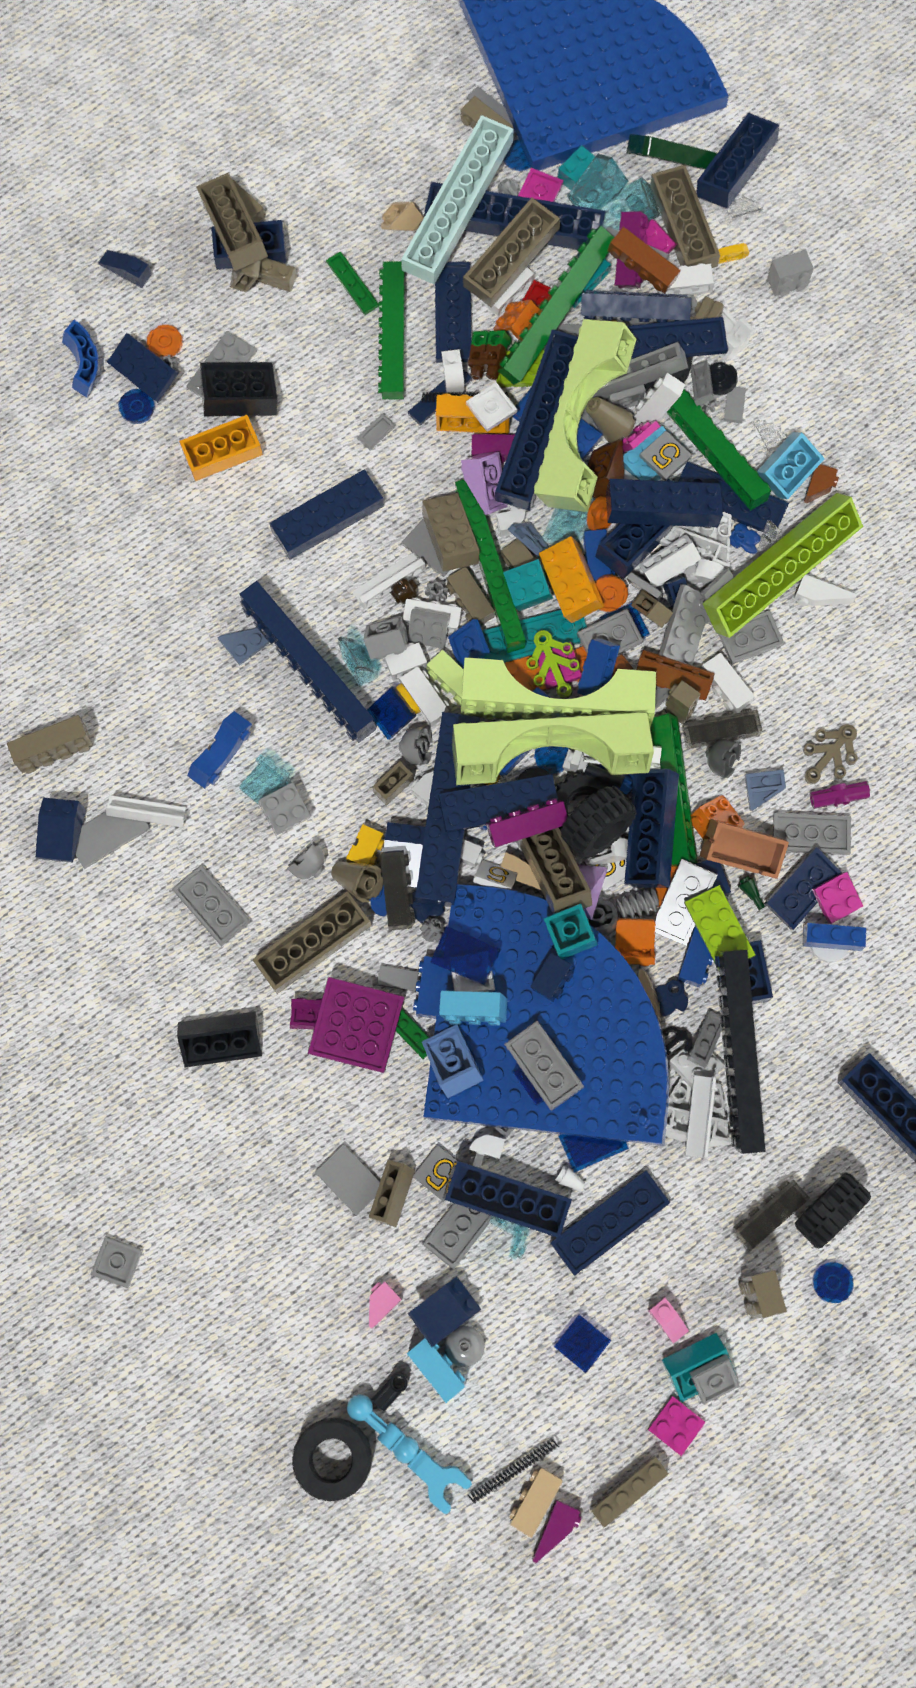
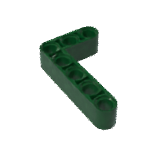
(669, 151)

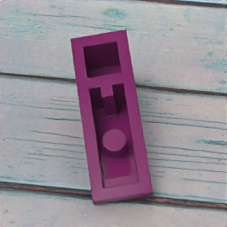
(558, 1527)

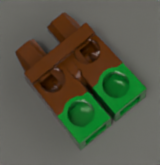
(487, 353)

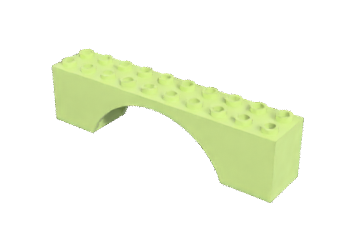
(598, 357)
(494, 693)
(615, 740)

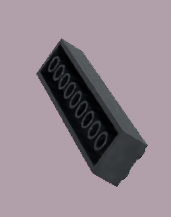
(741, 1051)

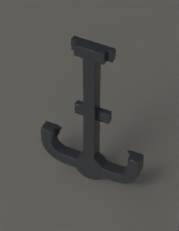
(681, 1036)

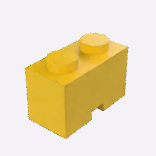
(367, 847)

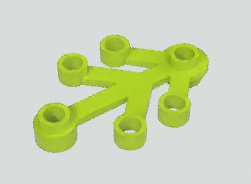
(552, 661)

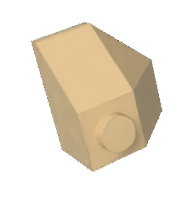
(401, 217)

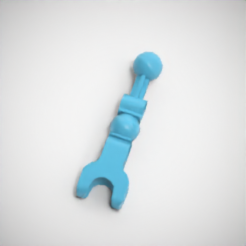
(407, 1451)

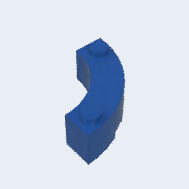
(86, 356)
(228, 740)

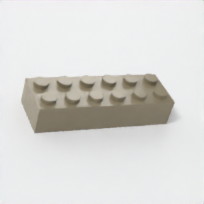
(684, 217)
(232, 221)
(511, 252)
(556, 871)
(312, 942)

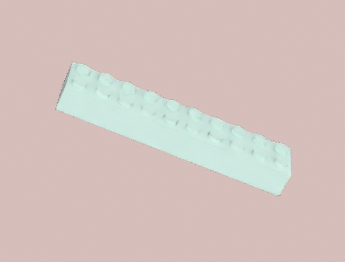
(457, 200)

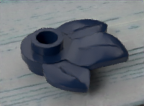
(423, 911)
(670, 1001)

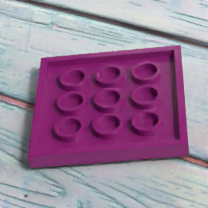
(355, 1024)

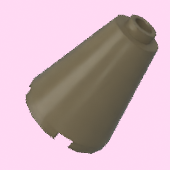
(610, 419)
(358, 879)

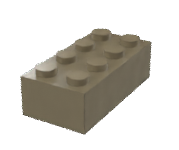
(450, 532)
(50, 744)
(762, 1295)

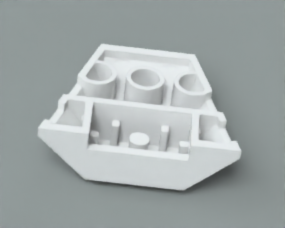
(709, 541)
(679, 1115)

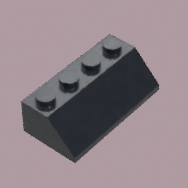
(219, 1039)

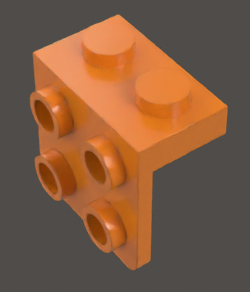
(516, 317)
(716, 809)
(636, 940)

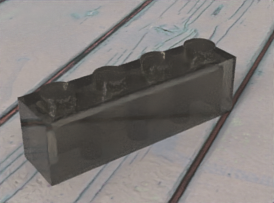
(728, 726)
(396, 890)
(770, 1215)

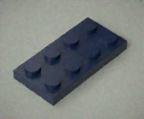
(142, 367)
(795, 895)

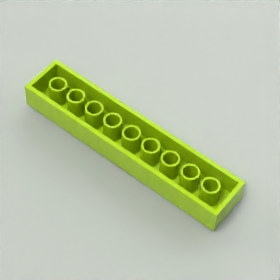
(783, 565)

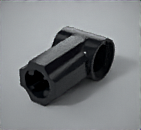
(389, 1392)

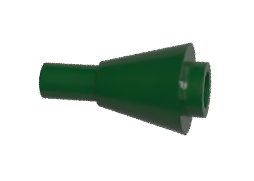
(749, 887)

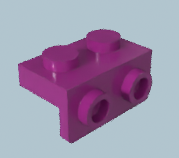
(304, 1013)

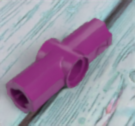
(840, 794)

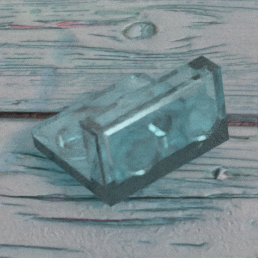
(264, 779)
(518, 1249)

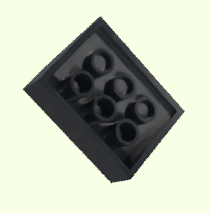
(238, 389)

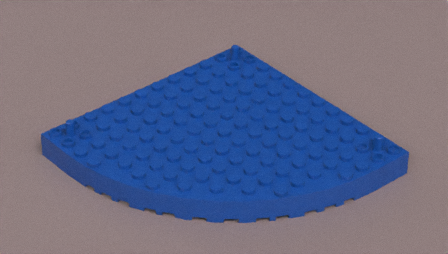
(591, 71)
(598, 1025)

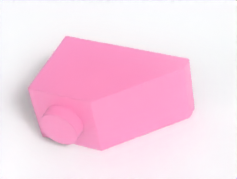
(381, 1302)
(668, 1320)

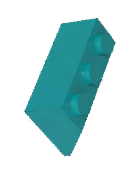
(689, 1359)

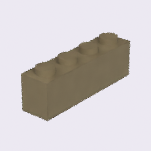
(629, 1491)

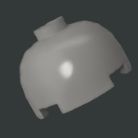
(415, 746)
(307, 862)
(473, 1341)

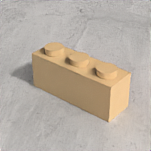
(535, 1501)

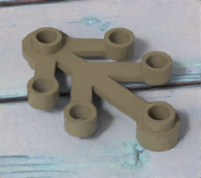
(832, 751)

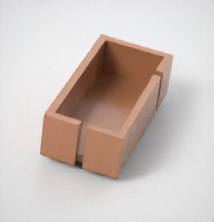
(744, 848)

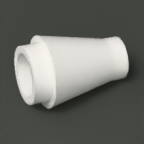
(569, 1179)

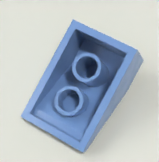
(452, 1061)

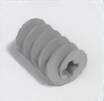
(637, 905)

